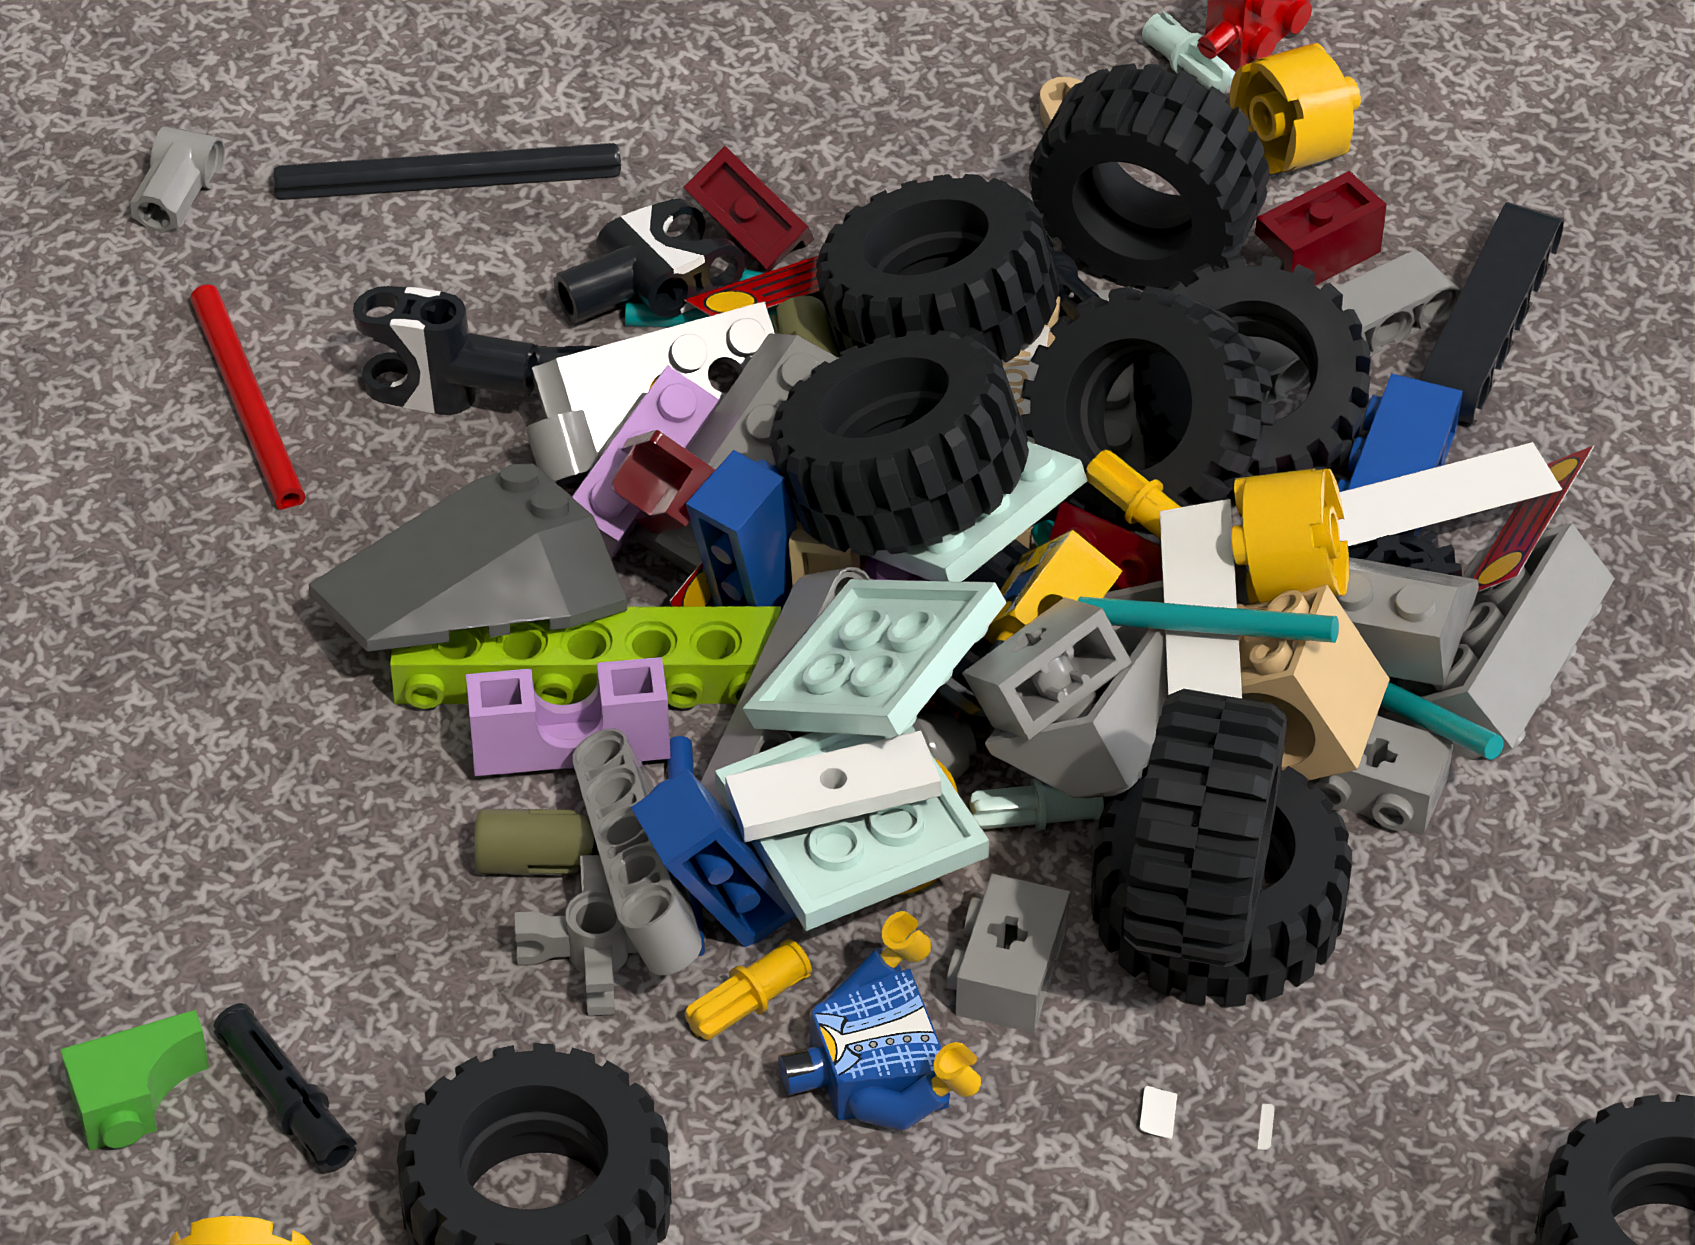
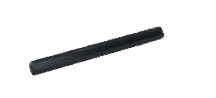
(447, 171)

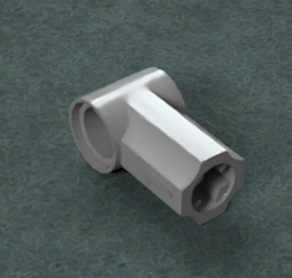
(179, 168)

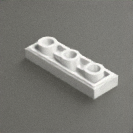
(832, 786)

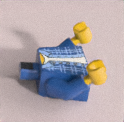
(878, 1042)

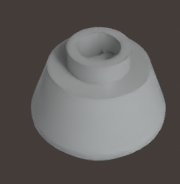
(947, 739)

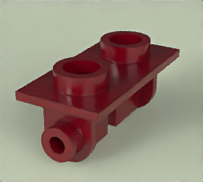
(1131, 553)

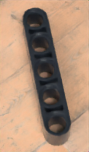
(1493, 304)

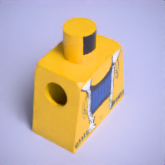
(1044, 577)

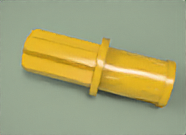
(1129, 491)
(748, 990)

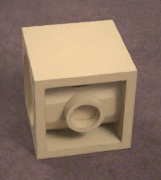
(1321, 686)

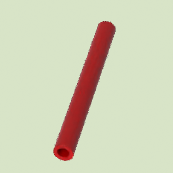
(247, 397)

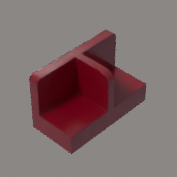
(747, 209)
(1326, 227)
(659, 480)

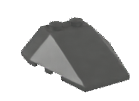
(479, 558)

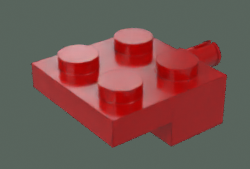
(1250, 28)

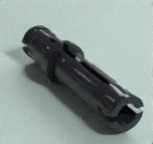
(298, 1106)

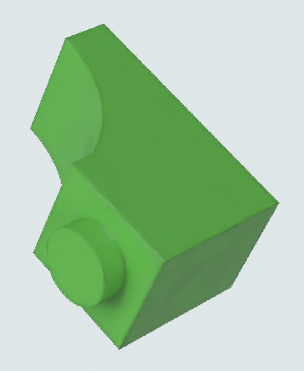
(127, 1075)

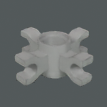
(586, 935)

